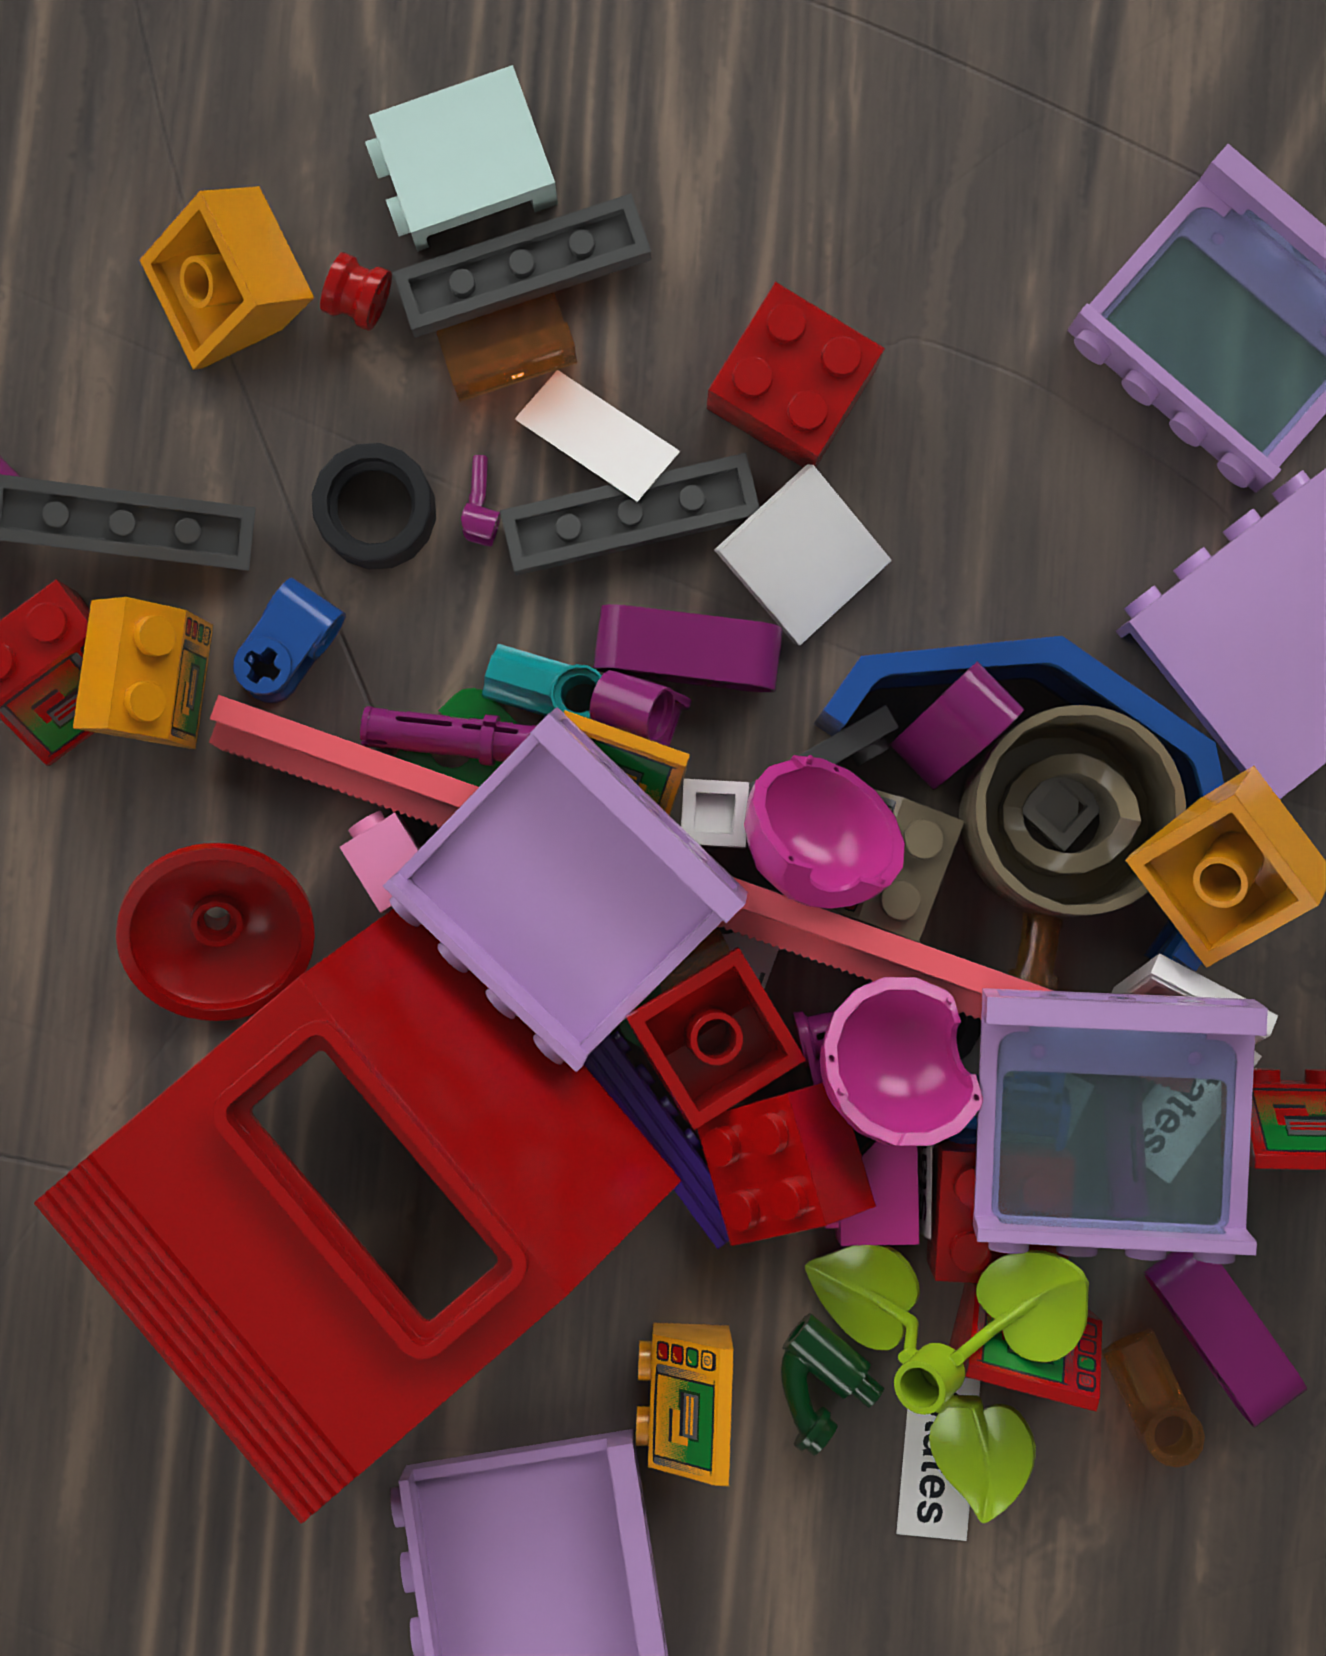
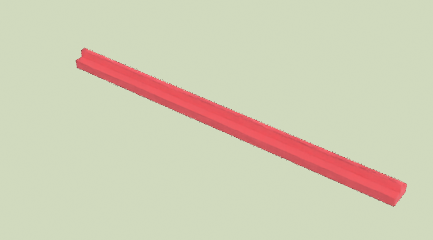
(437, 797)

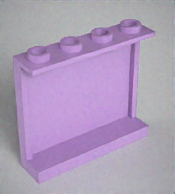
(1250, 636)
(564, 890)
(531, 1552)

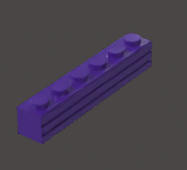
(655, 1119)

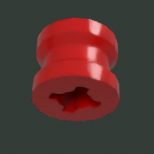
(356, 291)

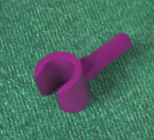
(478, 522)

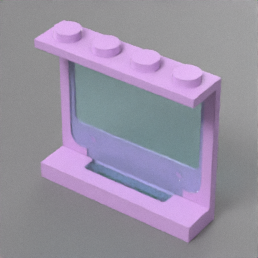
(1222, 321)
(1115, 1123)

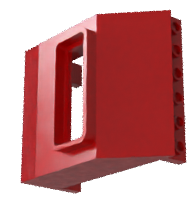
(265, 1287)

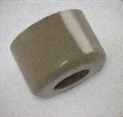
(1116, 762)

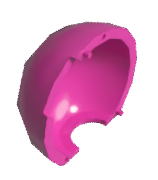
(822, 834)
(897, 1064)

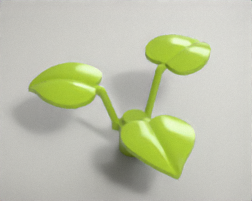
(1036, 1303)

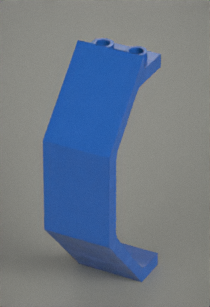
(1069, 676)

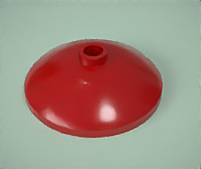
(208, 963)

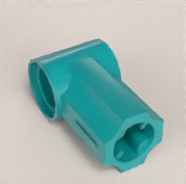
(533, 681)

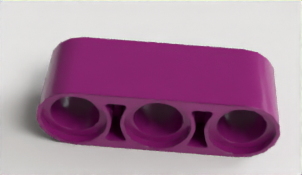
(688, 648)
(957, 726)
(1226, 1334)

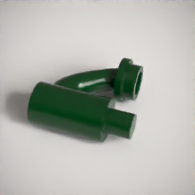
(835, 1363)

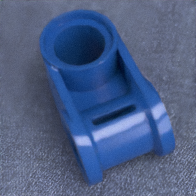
(292, 635)

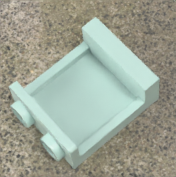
(460, 155)

